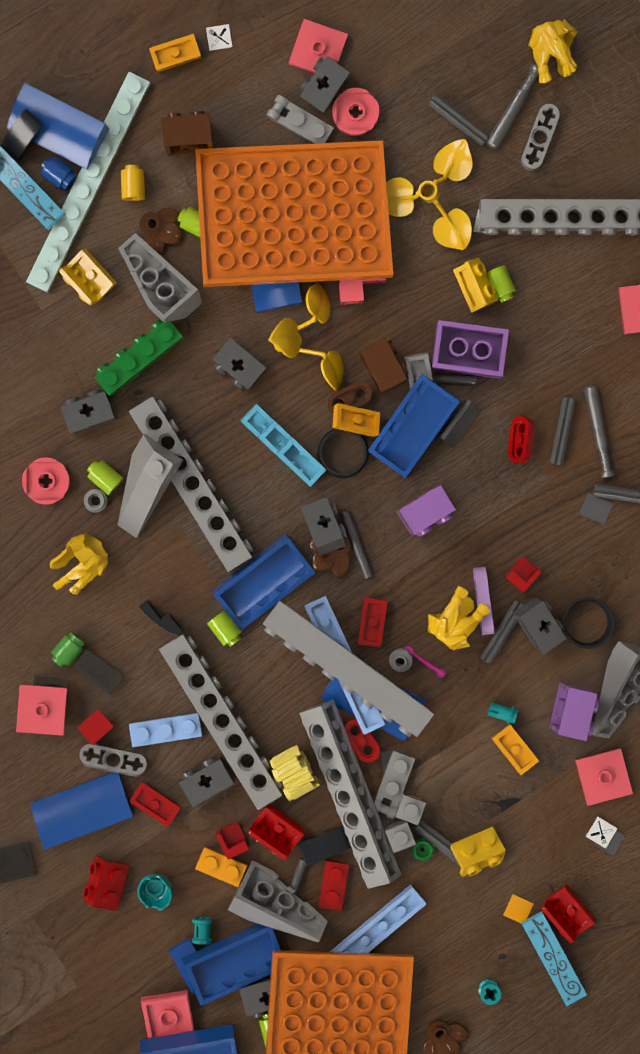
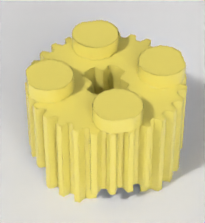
(294, 772)

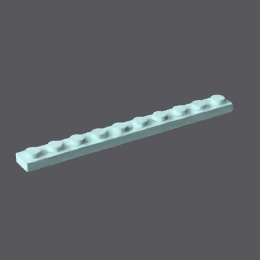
(87, 184)

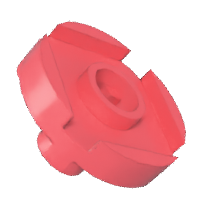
(365, 103)
(55, 490)

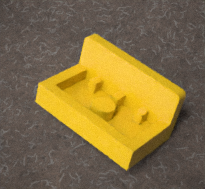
(87, 277)
(475, 284)
(478, 852)

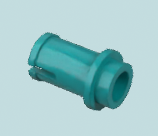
(502, 712)

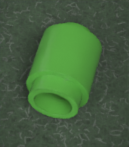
(67, 650)

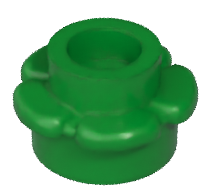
(425, 855)

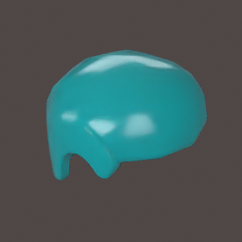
(155, 891)

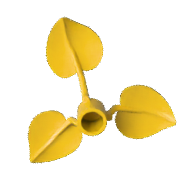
(454, 228)
(288, 340)

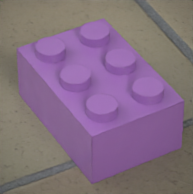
(469, 349)
(425, 511)
(574, 711)

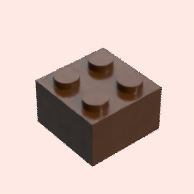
(187, 133)
(383, 365)

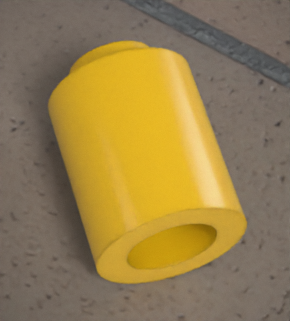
(132, 183)

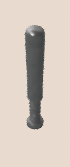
(510, 113)
(597, 422)

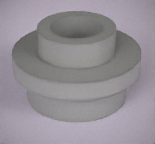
(88, 500)
(405, 655)

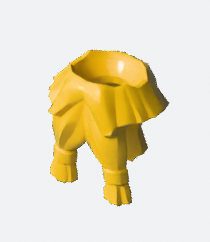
(556, 40)
(92, 562)
(452, 625)

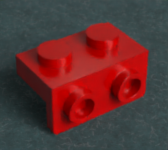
(276, 831)
(105, 883)
(567, 913)

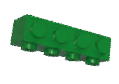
(138, 358)

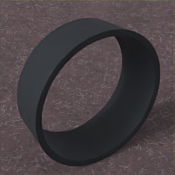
(336, 474)
(610, 624)

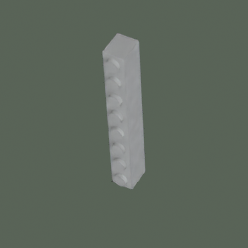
(348, 668)

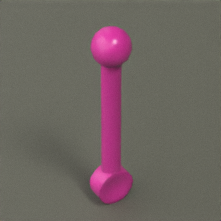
(440, 672)

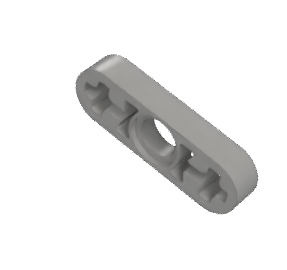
(540, 119)
(94, 763)

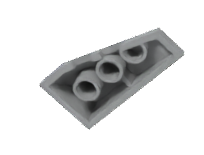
(161, 285)
(146, 482)
(619, 688)
(272, 904)

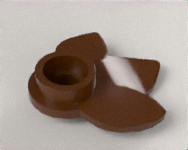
(165, 228)
(336, 560)
(447, 1040)

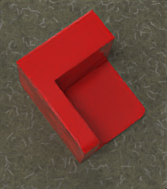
(522, 574)
(95, 727)
(232, 840)

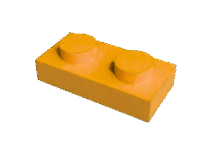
(175, 53)
(356, 420)
(515, 749)
(217, 865)

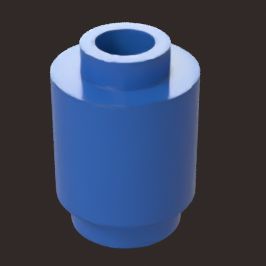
(58, 173)

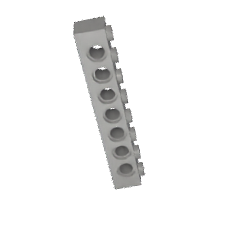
(560, 208)
(231, 559)
(350, 794)
(259, 795)

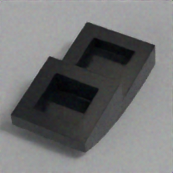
(21, 134)
(167, 622)
(324, 845)

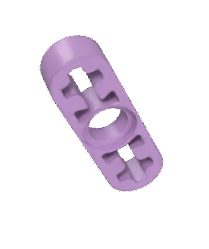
(483, 597)

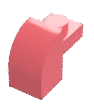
(352, 290)

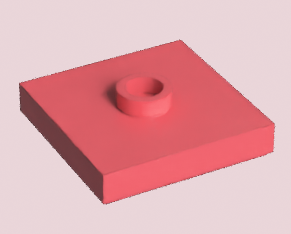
(316, 42)
(630, 308)
(41, 709)
(603, 776)
(167, 1014)

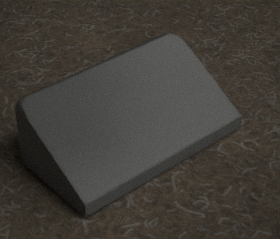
(459, 424)

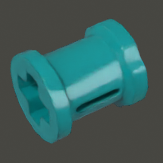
(202, 930)
(485, 997)

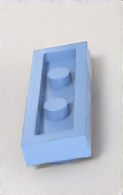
(165, 729)

